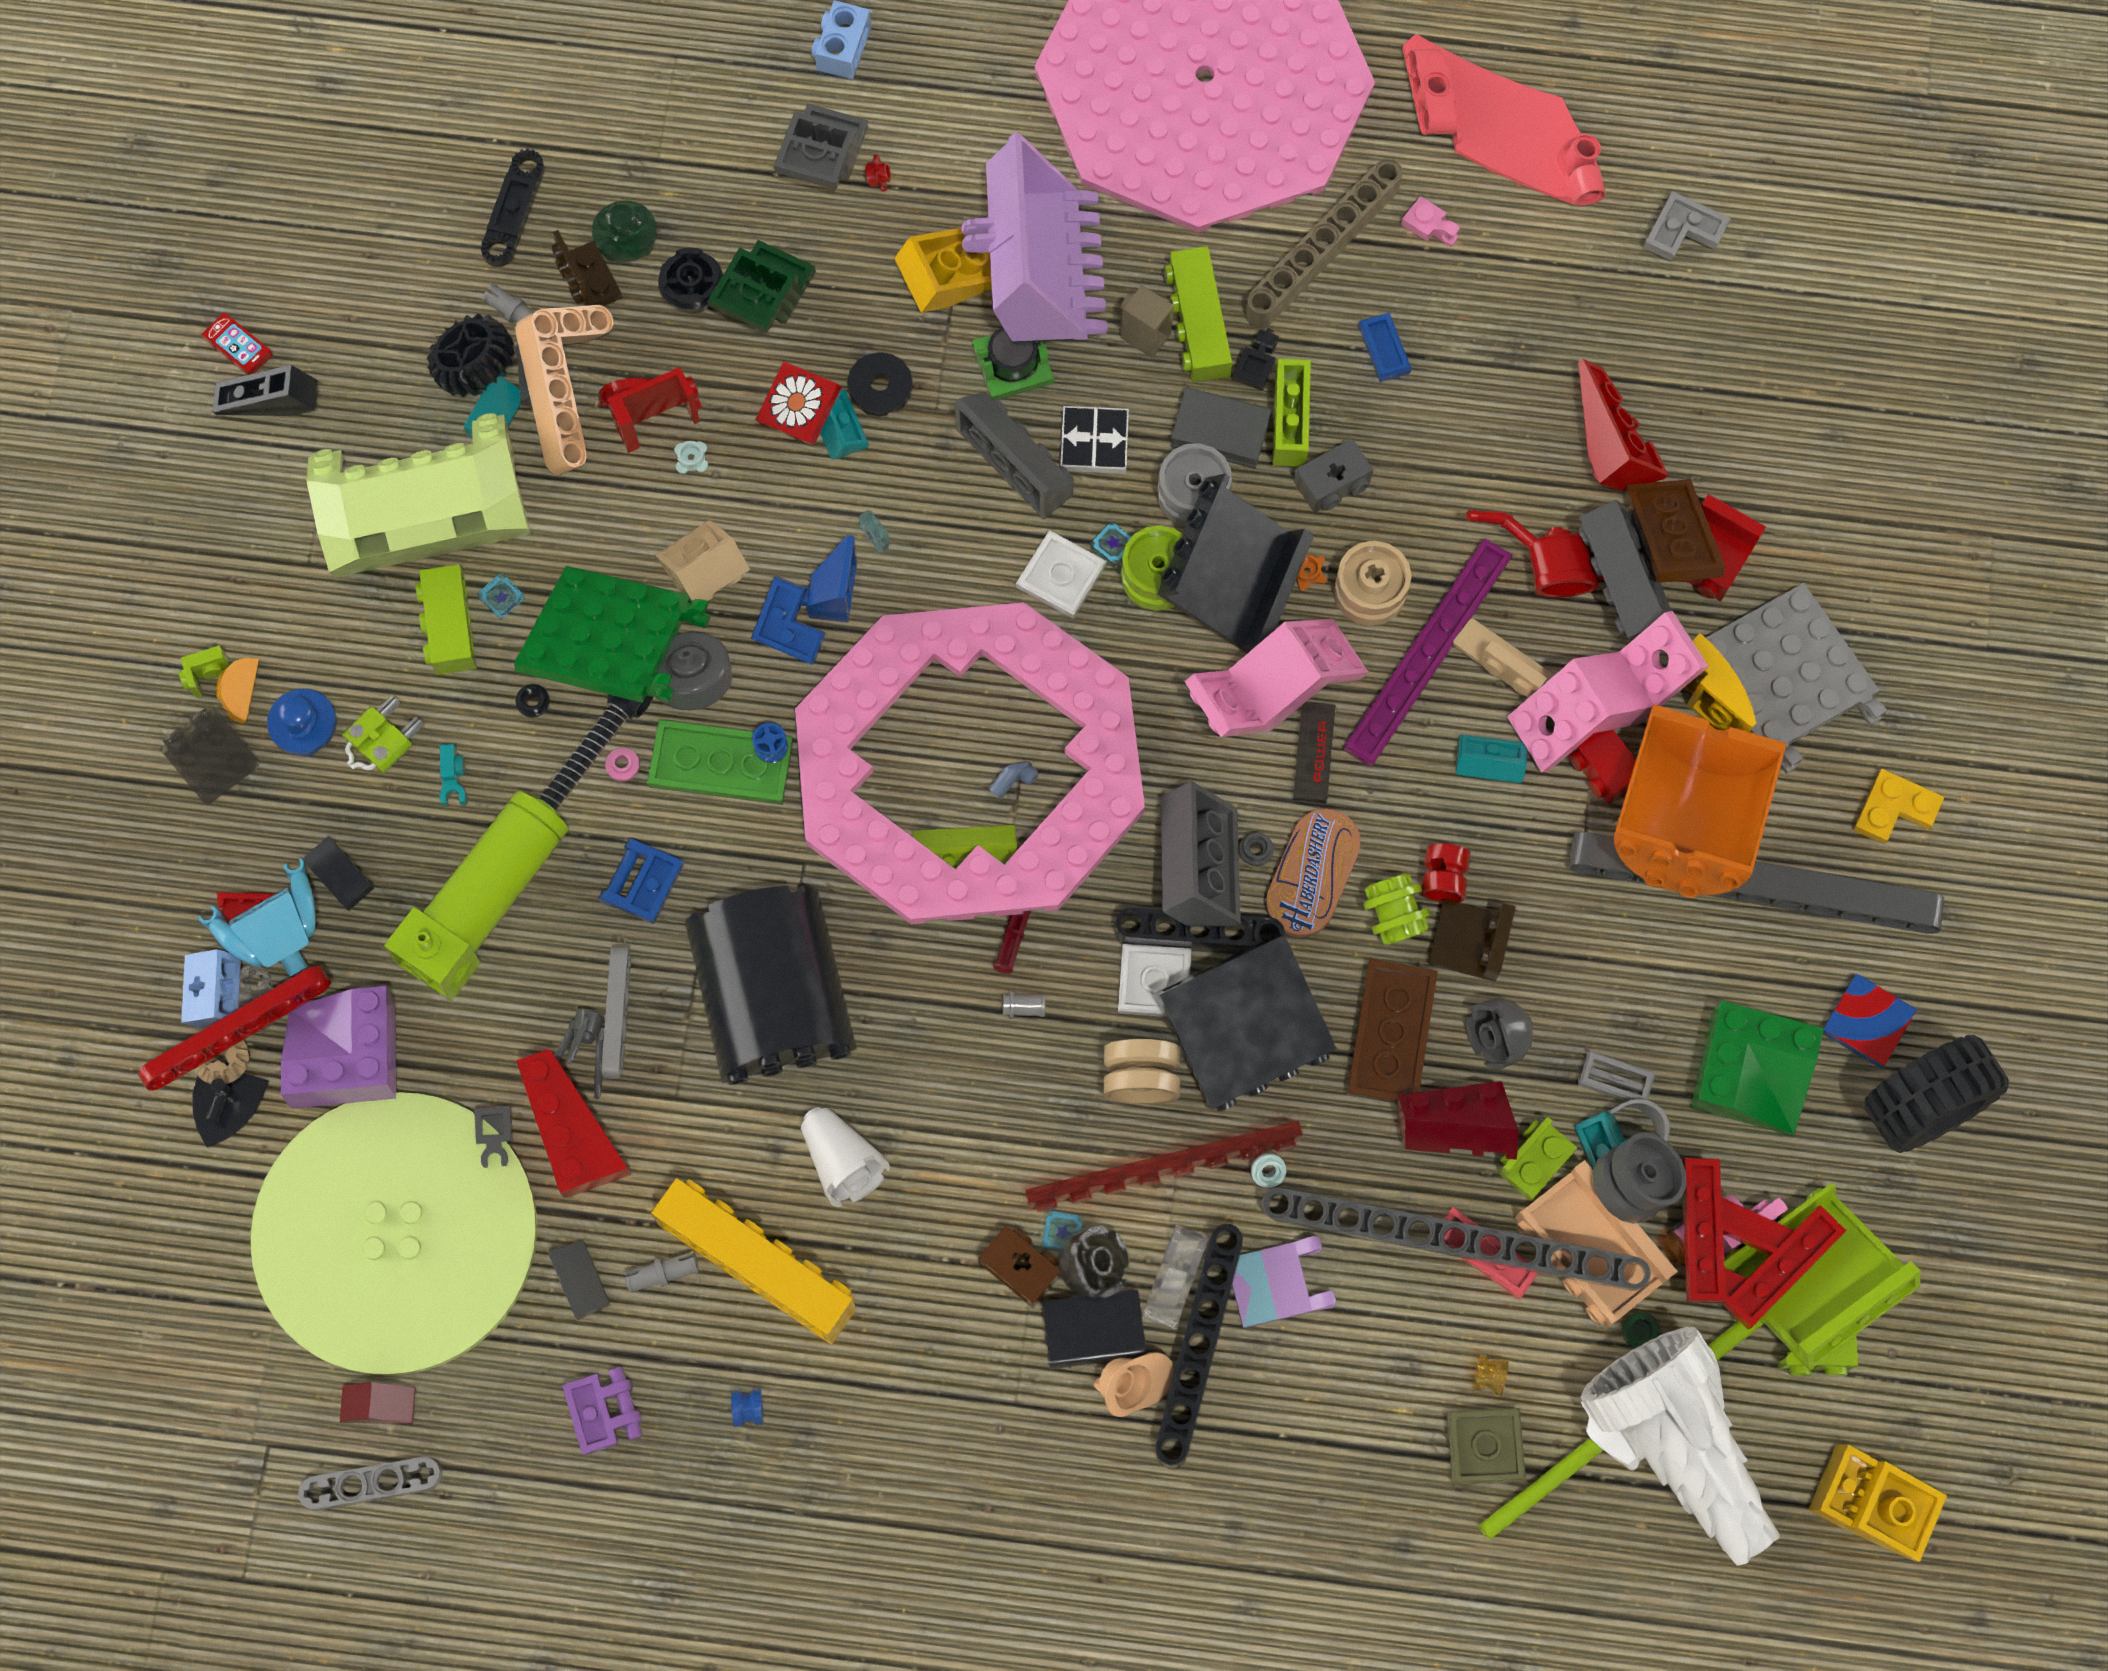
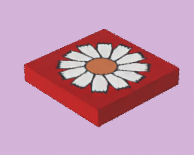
(798, 403)

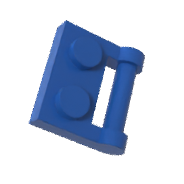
(651, 885)

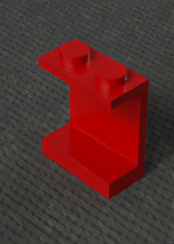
(652, 399)
(1735, 540)

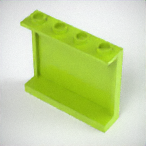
(1840, 1292)

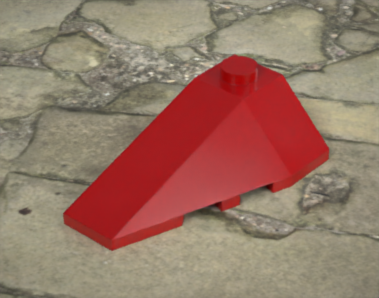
(1611, 434)

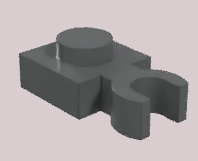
(501, 1120)

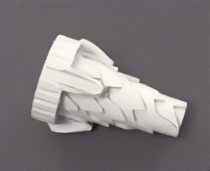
(1669, 1408)

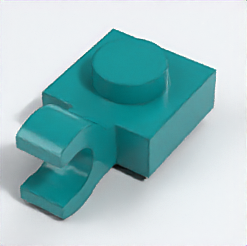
(451, 768)

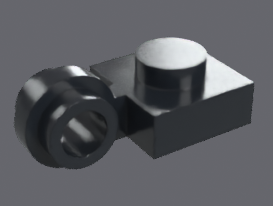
(1256, 365)

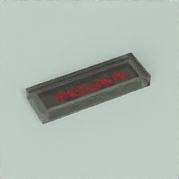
(1314, 752)

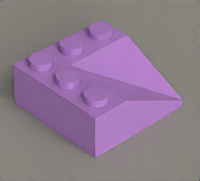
(340, 1049)

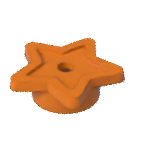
(1315, 576)

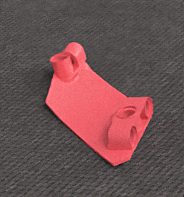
(1503, 124)

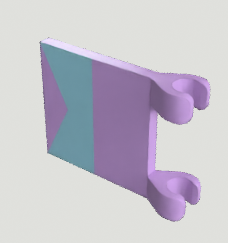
(1272, 1284)

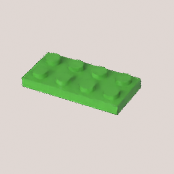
(715, 763)

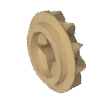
(237, 1059)

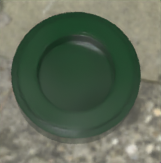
(1640, 1329)

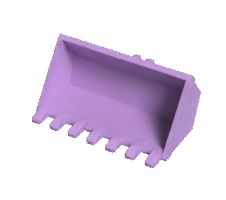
(1037, 247)

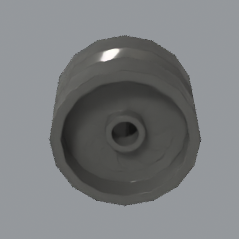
(1639, 1178)

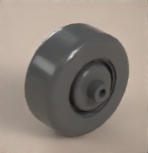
(698, 670)

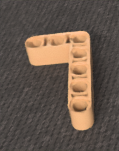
(554, 375)

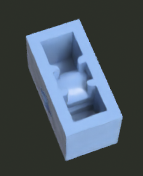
(210, 987)

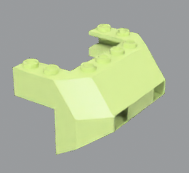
(417, 503)

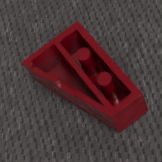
(1459, 1118)

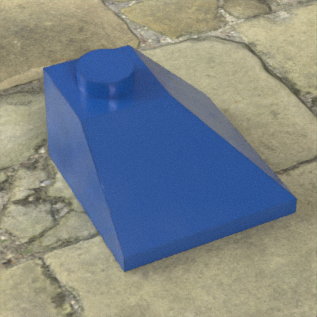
(833, 584)

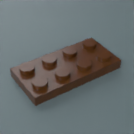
(1674, 531)
(1392, 1031)

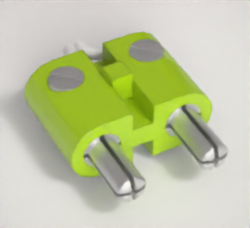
(378, 739)

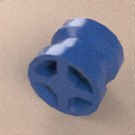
(768, 735)
(747, 1407)

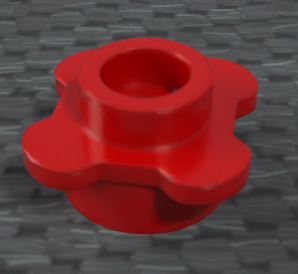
(878, 173)

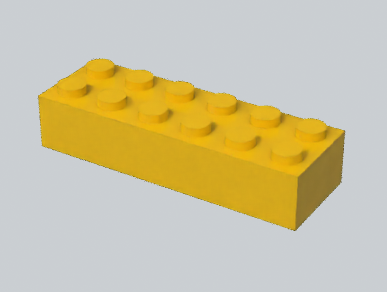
(754, 1261)

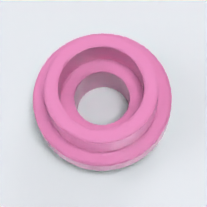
(627, 772)

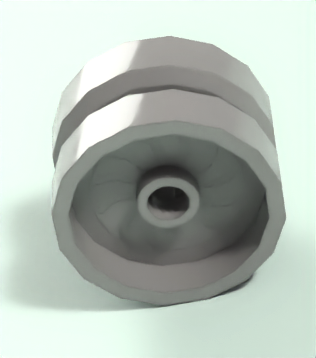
(1183, 474)

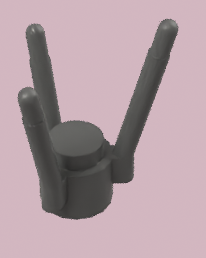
(584, 1030)

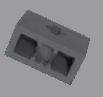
(1340, 462)

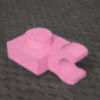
(1428, 221)

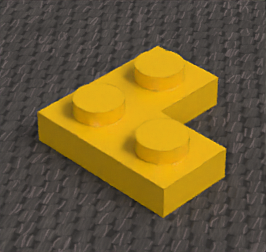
(1896, 797)

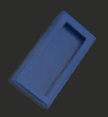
(1384, 347)

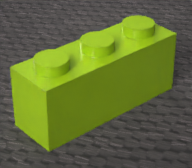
(1291, 412)
(446, 619)

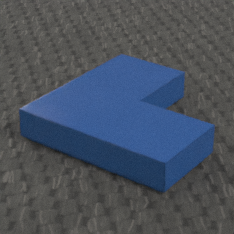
(778, 623)

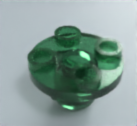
(624, 231)

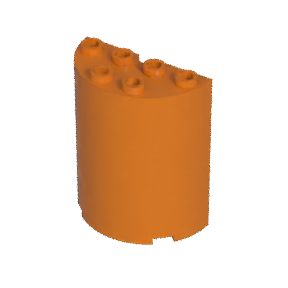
(1696, 804)

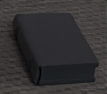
(1094, 1329)

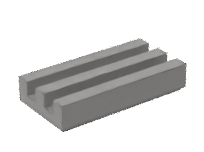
(1612, 1091)

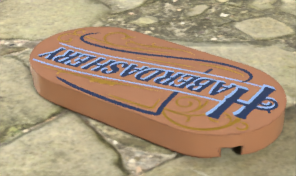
(1313, 872)

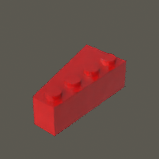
(570, 1133)

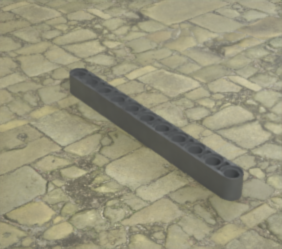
(1790, 889)
(1469, 1250)

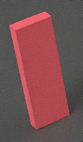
(1511, 1279)

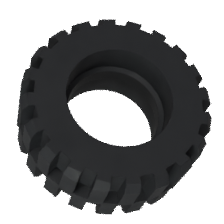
(1936, 1093)

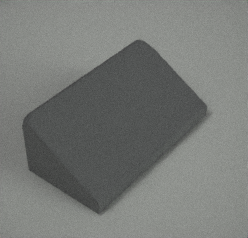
(579, 1279)

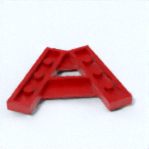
(1711, 1216)

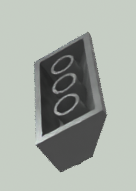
(1013, 453)
(1625, 568)
(1199, 857)

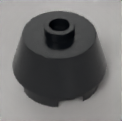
(689, 279)

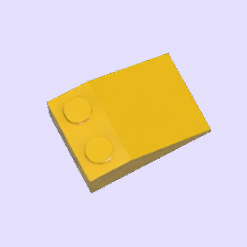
(941, 270)

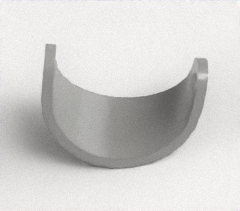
(1654, 1112)

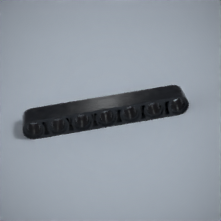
(1199, 1363)

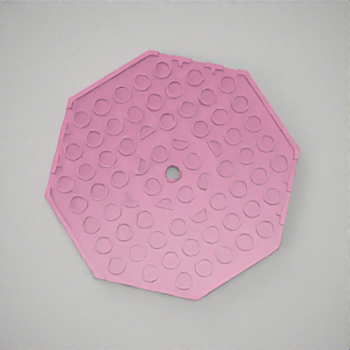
(1193, 149)

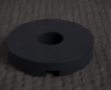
(874, 367)

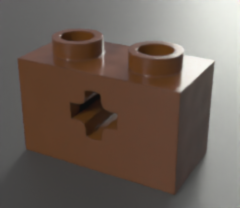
(1000, 1262)

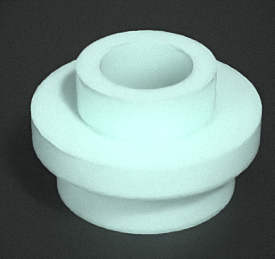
(1270, 1179)

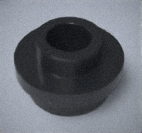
(528, 692)

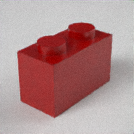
(1605, 764)

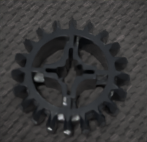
(470, 355)

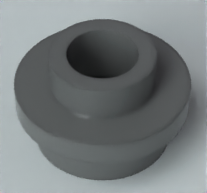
(1258, 839)

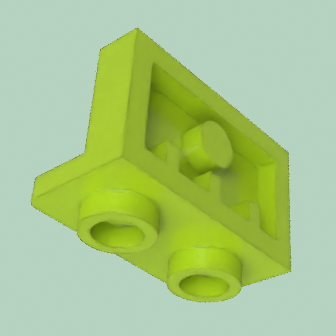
(1537, 1158)

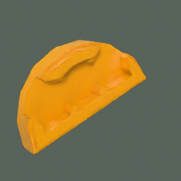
(236, 687)

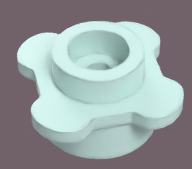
(688, 448)

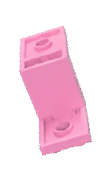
(1276, 677)
(1607, 691)

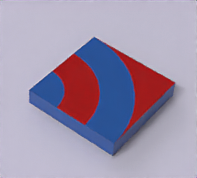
(1869, 1021)

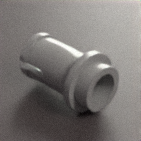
(1023, 1005)

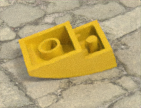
(1719, 692)
(1877, 1502)

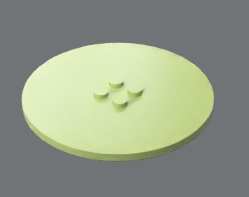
(391, 1236)

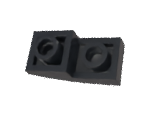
(338, 873)

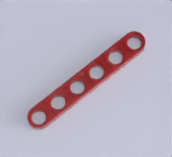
(234, 1028)

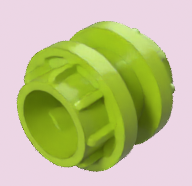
(1396, 909)

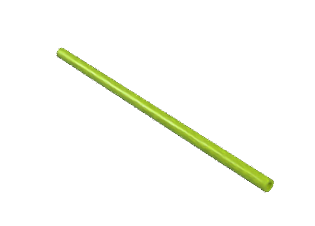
(1586, 1452)

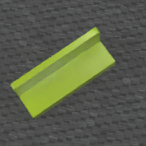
(957, 843)

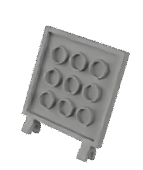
(1796, 670)

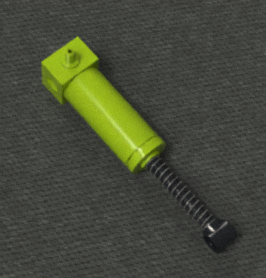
(443, 939)

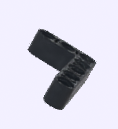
(1215, 941)

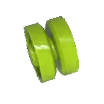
(1144, 562)

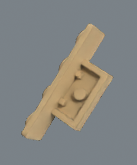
(1501, 658)

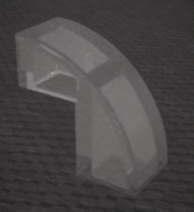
(1175, 1276)

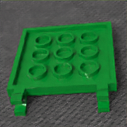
(608, 635)

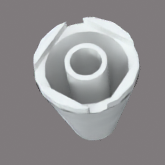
(841, 1157)

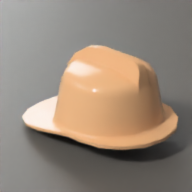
(1135, 1383)

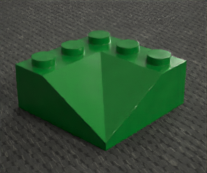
(1756, 1067)

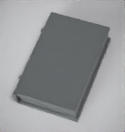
(1222, 423)

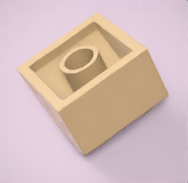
(703, 561)

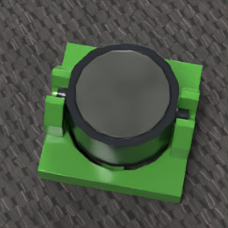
(1012, 362)

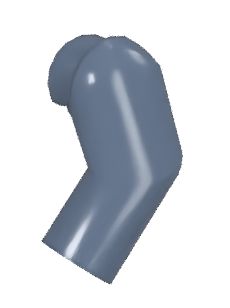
(1011, 774)

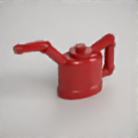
(1558, 558)

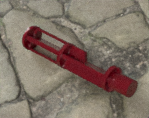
(1011, 942)

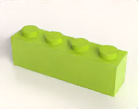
(1199, 314)

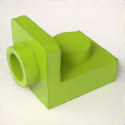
(203, 664)

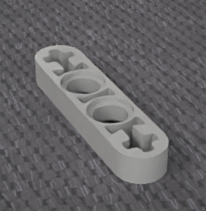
(616, 1012)
(370, 1483)

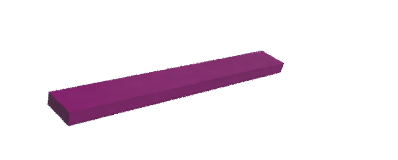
(1427, 653)

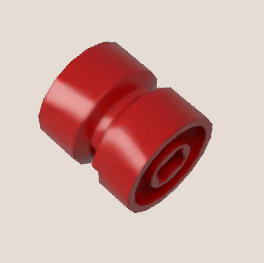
(1446, 869)

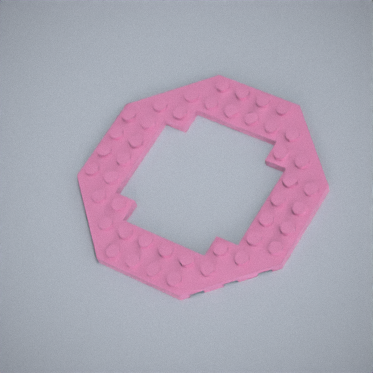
(893, 862)

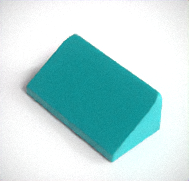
(497, 399)
(842, 429)
(1491, 758)
(1599, 1135)

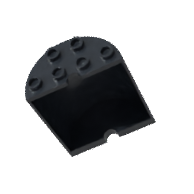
(769, 982)

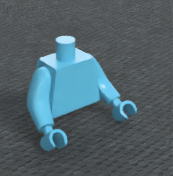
(272, 928)

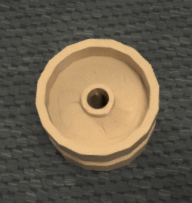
(1372, 583)
(1142, 1071)

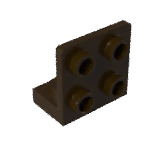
(585, 273)
(1472, 939)

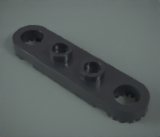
(512, 207)

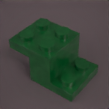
(762, 286)

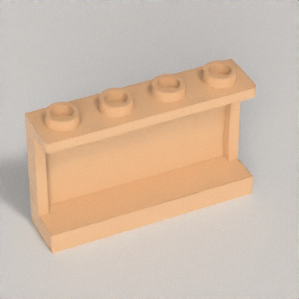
(1576, 1216)

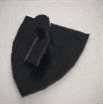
(225, 1108)

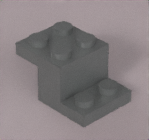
(821, 146)

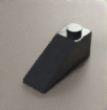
(267, 393)

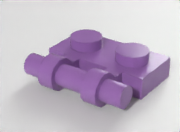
(591, 1415)

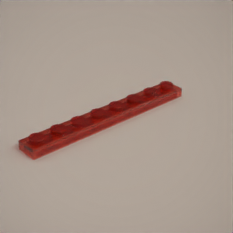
(1149, 1170)

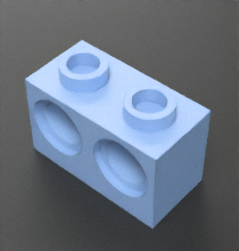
(847, 40)

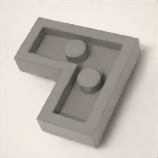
(1685, 218)

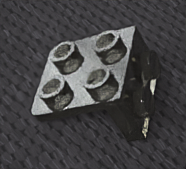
(209, 755)

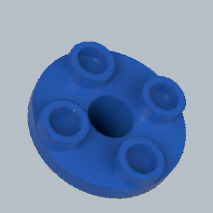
(301, 722)

